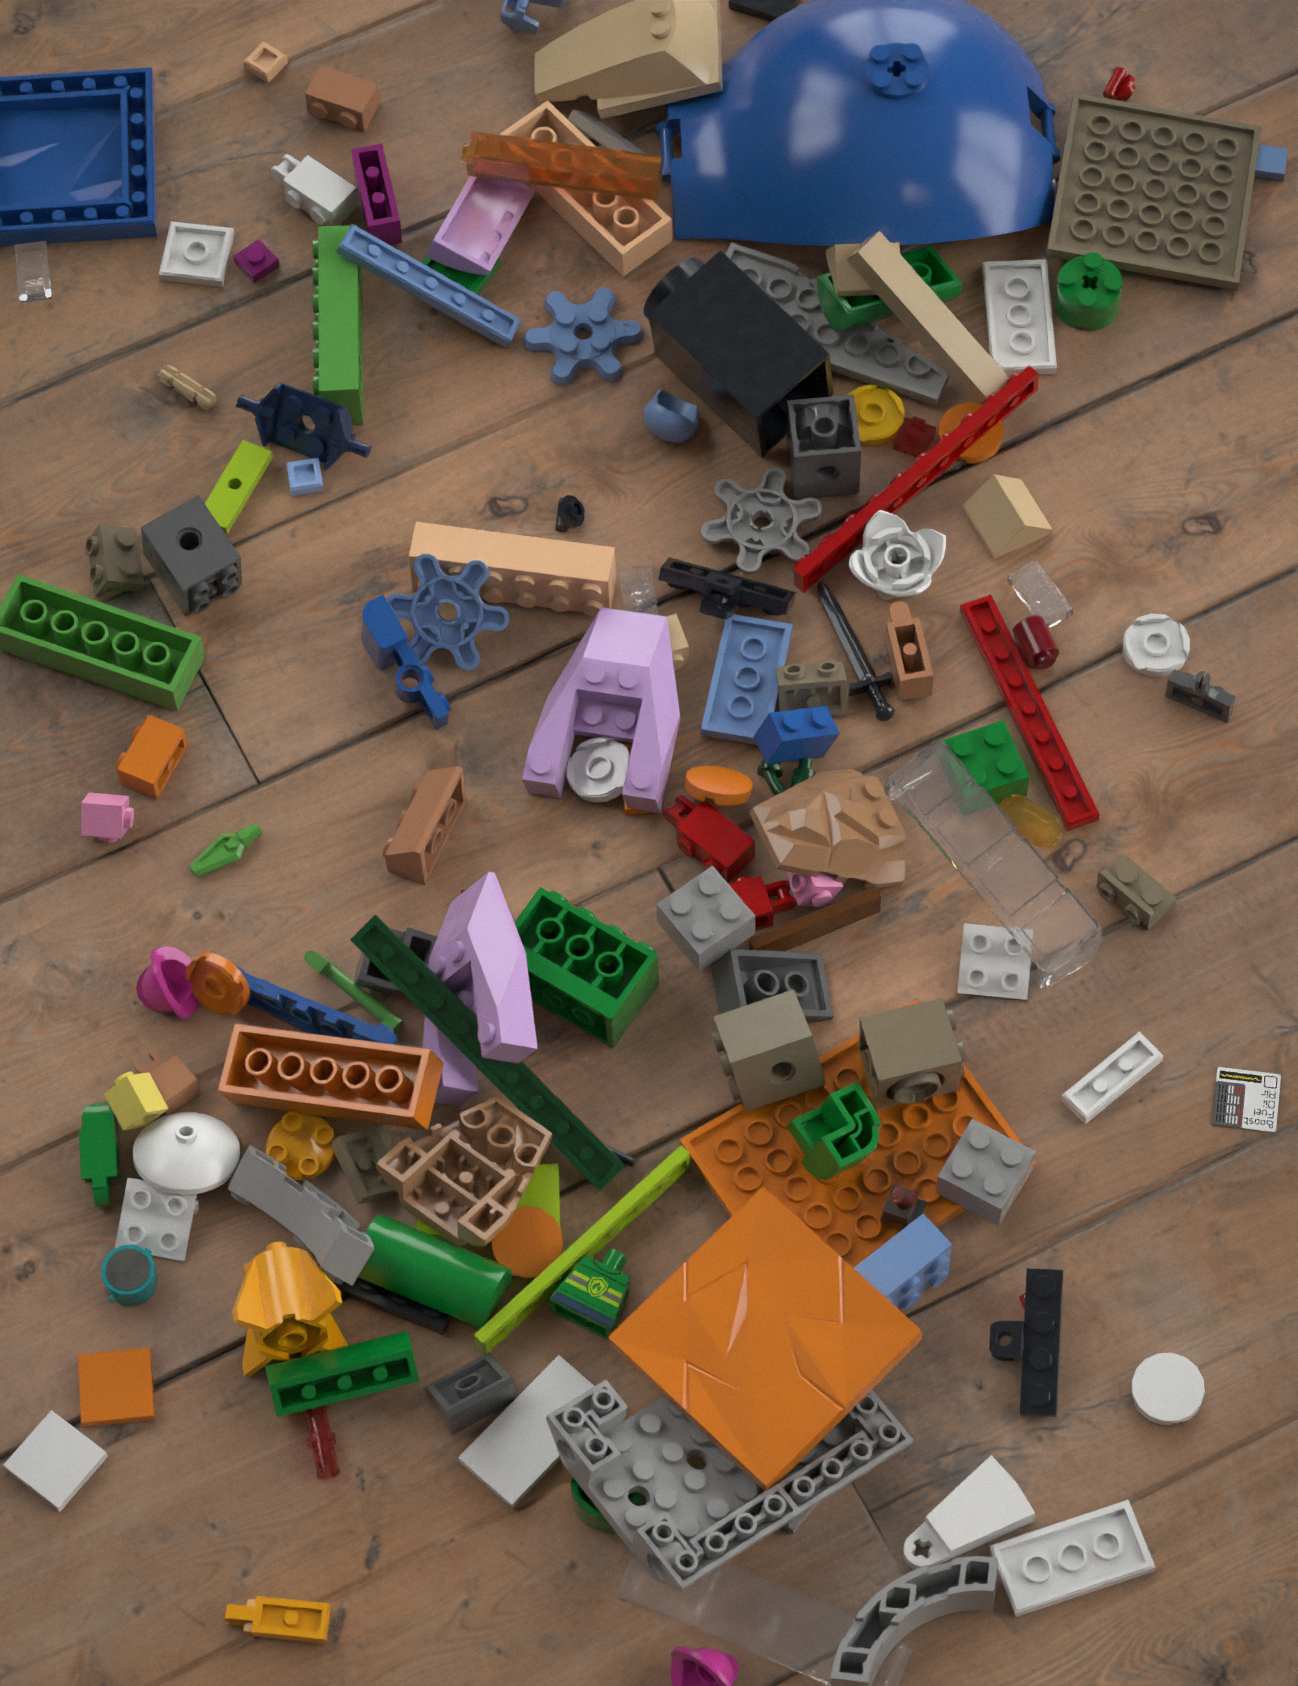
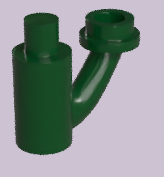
(773, 772)

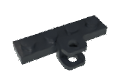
(725, 591)
(1035, 1342)

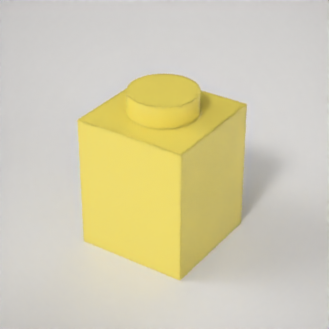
(135, 1100)

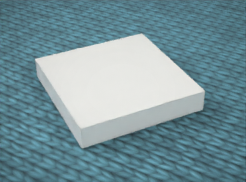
(196, 254)
(55, 1460)

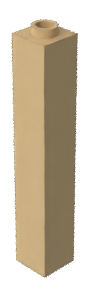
(927, 318)

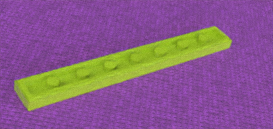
(587, 1245)

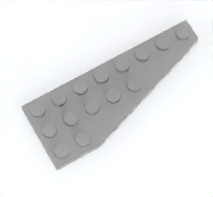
(856, 352)

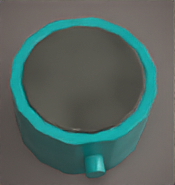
(129, 1275)

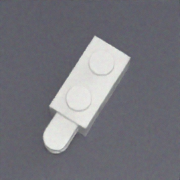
(316, 190)

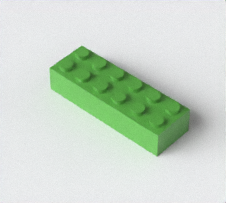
(337, 324)
(99, 642)

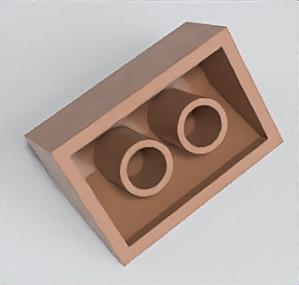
(426, 824)

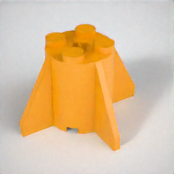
(285, 1307)

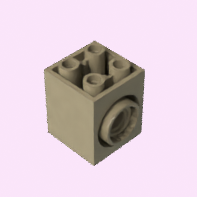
(767, 1051)
(911, 1053)

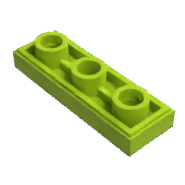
(237, 483)

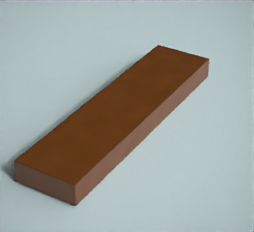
(818, 922)

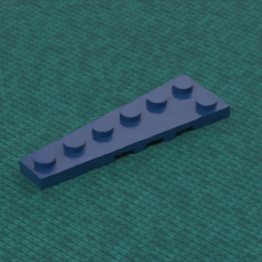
(311, 1015)

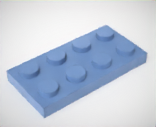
(745, 677)

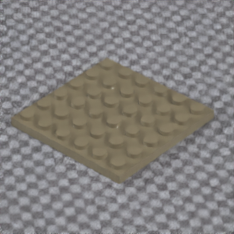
(1155, 190)

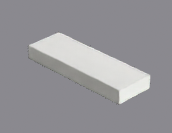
(1112, 1078)

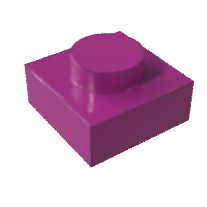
(256, 261)

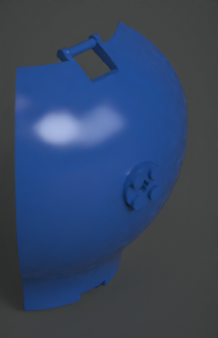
(866, 126)

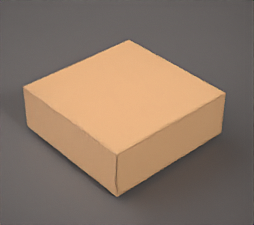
(265, 62)

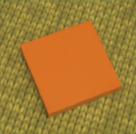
(116, 1387)

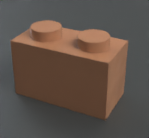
(342, 98)

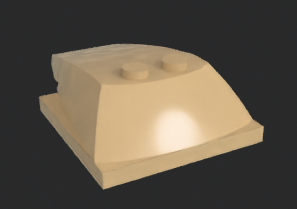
(635, 57)

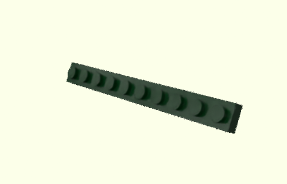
(461, 1028)

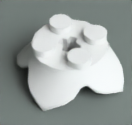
(890, 540)

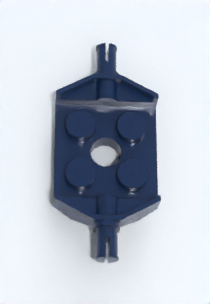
(281, 422)

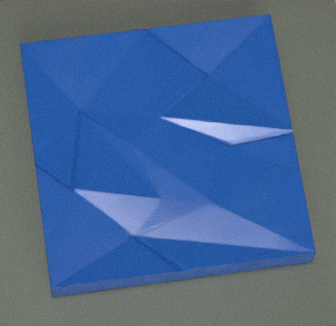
(77, 157)

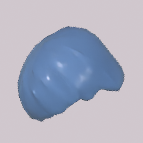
(670, 418)

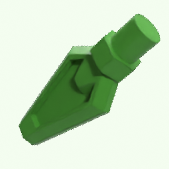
(224, 850)

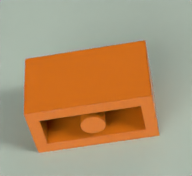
(152, 756)

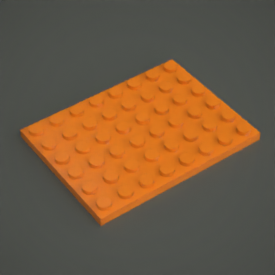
(756, 1150)

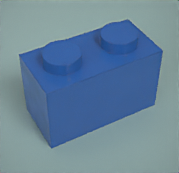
(796, 734)

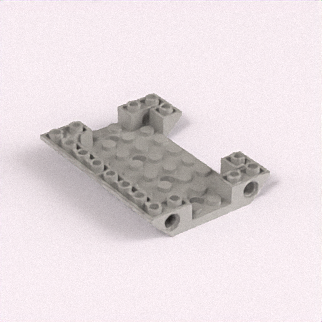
(709, 1513)

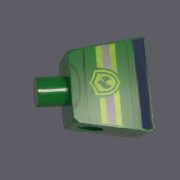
(594, 1294)

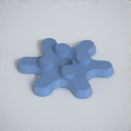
(574, 353)
(431, 628)

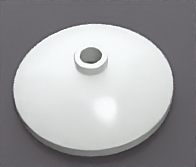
(186, 1153)

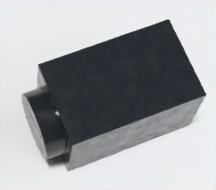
(735, 348)

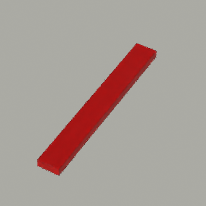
(1029, 713)

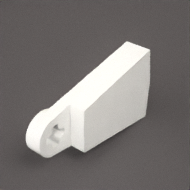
(970, 1516)

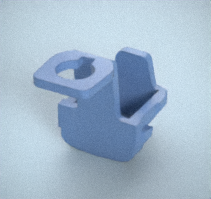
(518, 21)

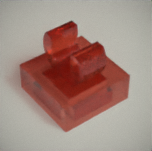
(914, 436)

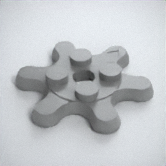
(764, 501)

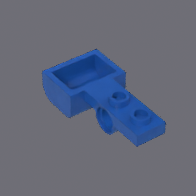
(388, 646)

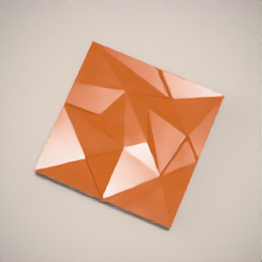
(765, 1339)

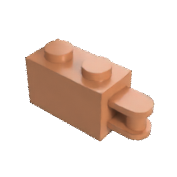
(908, 653)

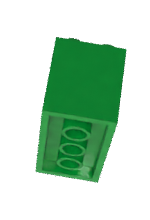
(585, 967)

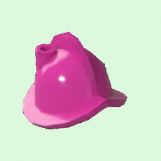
(165, 985)
(702, 1667)

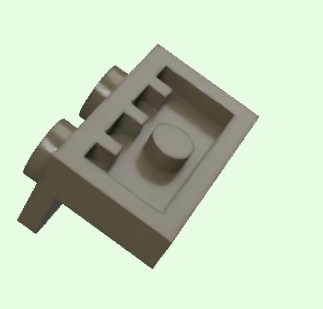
(813, 687)
(1135, 892)

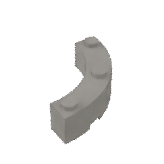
(306, 1212)
(907, 1604)

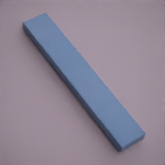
(429, 286)

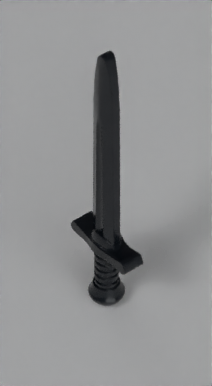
(860, 664)

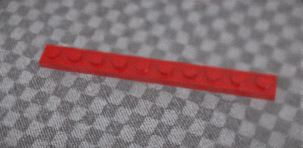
(923, 472)

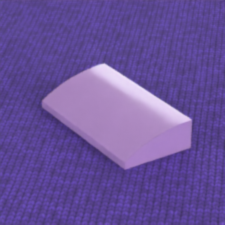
(480, 224)

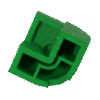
(837, 1132)

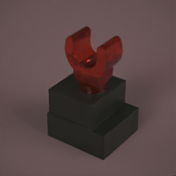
(902, 1207)

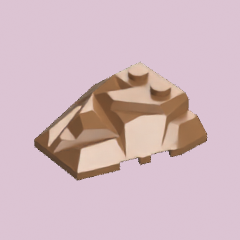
(835, 827)
(468, 1173)

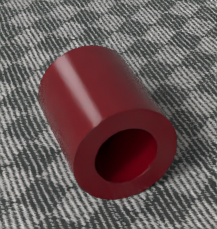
(1036, 642)

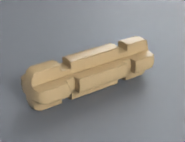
(187, 387)

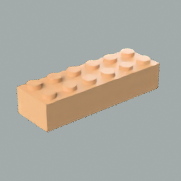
(616, 226)
(523, 567)

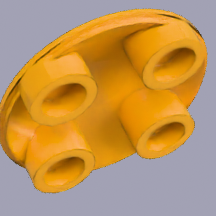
(302, 1145)

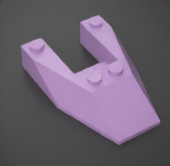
(618, 689)
(488, 970)

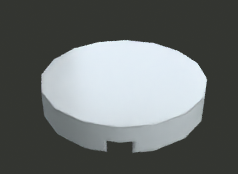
(1156, 645)
(598, 769)
(1167, 1388)

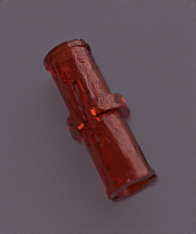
(321, 1442)

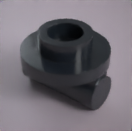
(569, 513)

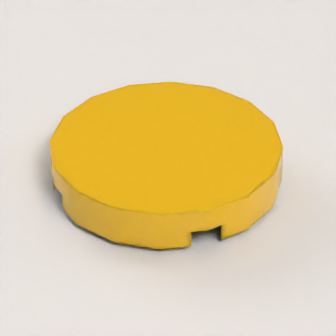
(878, 414)

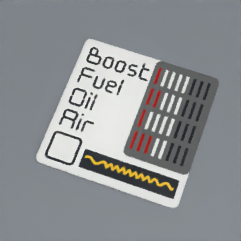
(1246, 1099)

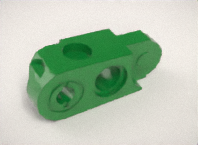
(99, 1150)

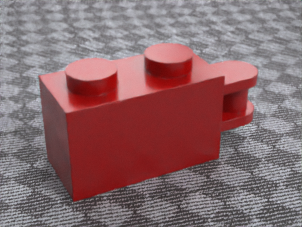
(710, 837)
(757, 895)

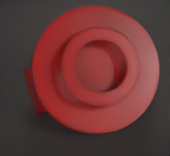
(1120, 85)

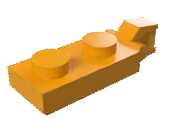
(281, 1619)

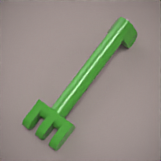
(331, 971)

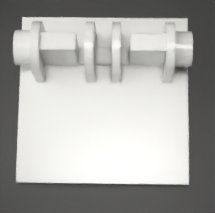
(992, 963)
(156, 1220)

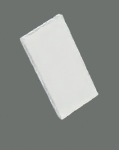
(1019, 315)
(519, 1443)
(1072, 1558)

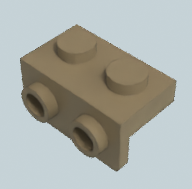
(114, 559)
(358, 1160)

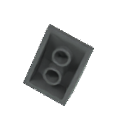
(754, 975)

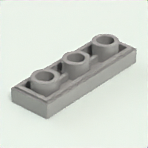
(595, 129)

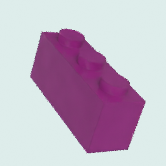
(376, 193)

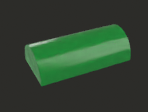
(853, 311)
(434, 1271)

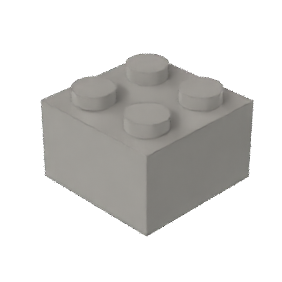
(705, 918)
(985, 1172)

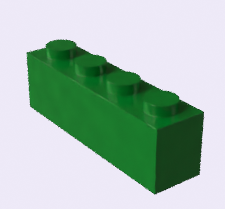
(342, 1373)

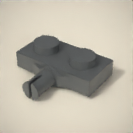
(1199, 695)

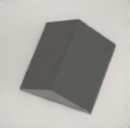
(472, 1393)

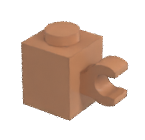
(172, 1079)

